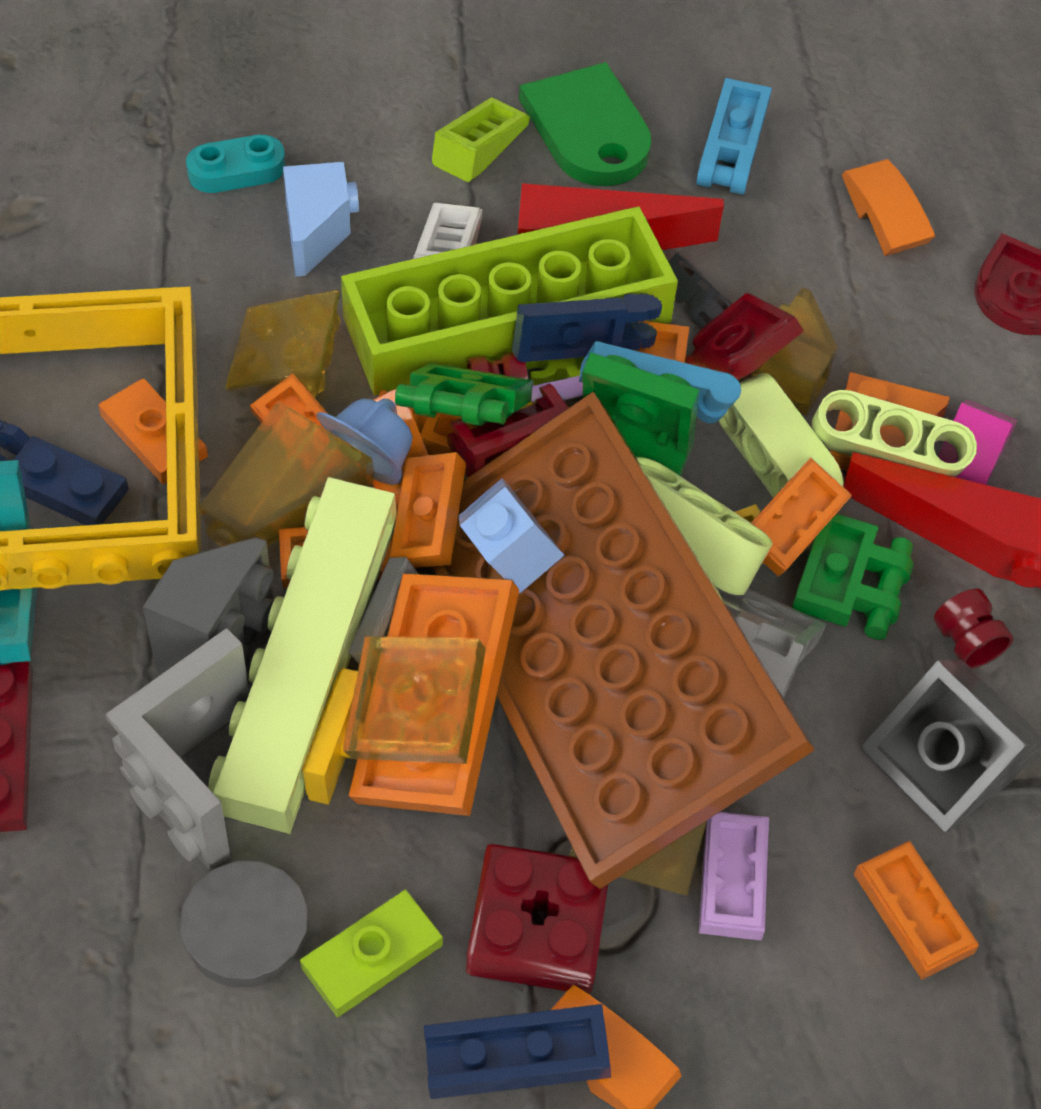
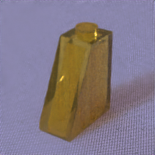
(278, 476)

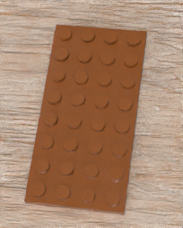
(624, 654)

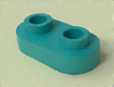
(235, 163)

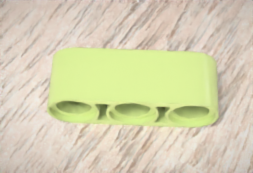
(918, 429)
(774, 434)
(720, 538)

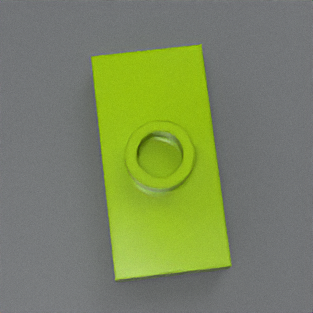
(371, 953)

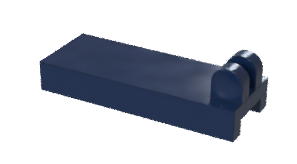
(516, 1051)

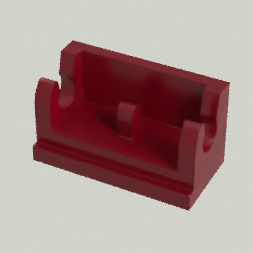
(492, 439)

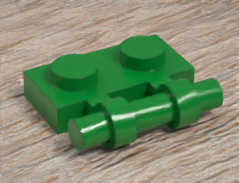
(464, 394)
(835, 573)

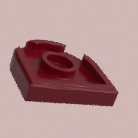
(1011, 286)
(743, 337)

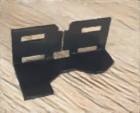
(689, 287)

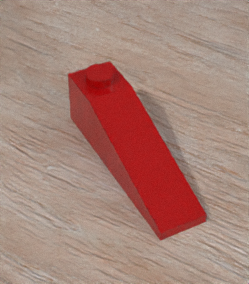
(672, 218)
(967, 518)

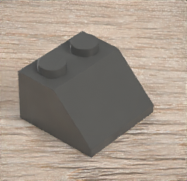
(952, 743)

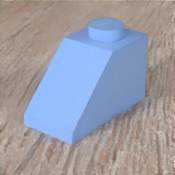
(317, 211)
(509, 536)

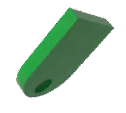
(586, 119)

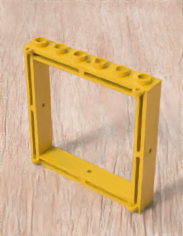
(116, 550)

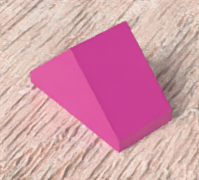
(991, 434)

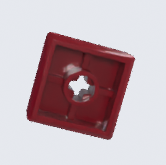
(512, 948)

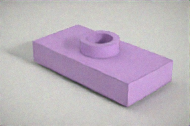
(734, 876)

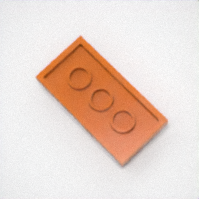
(444, 609)

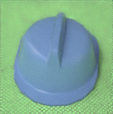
(376, 432)

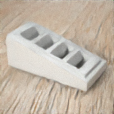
(443, 239)

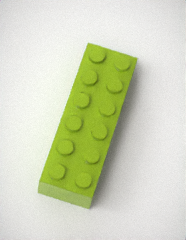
(469, 296)

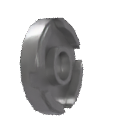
(244, 923)

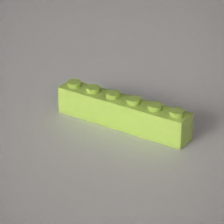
(306, 649)

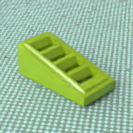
(473, 142)

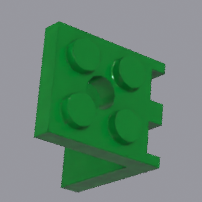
(649, 409)

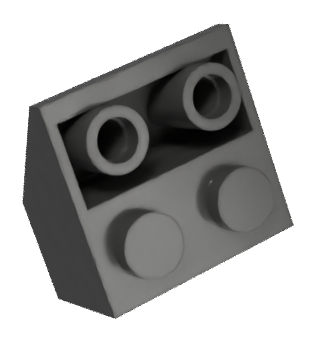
(207, 595)

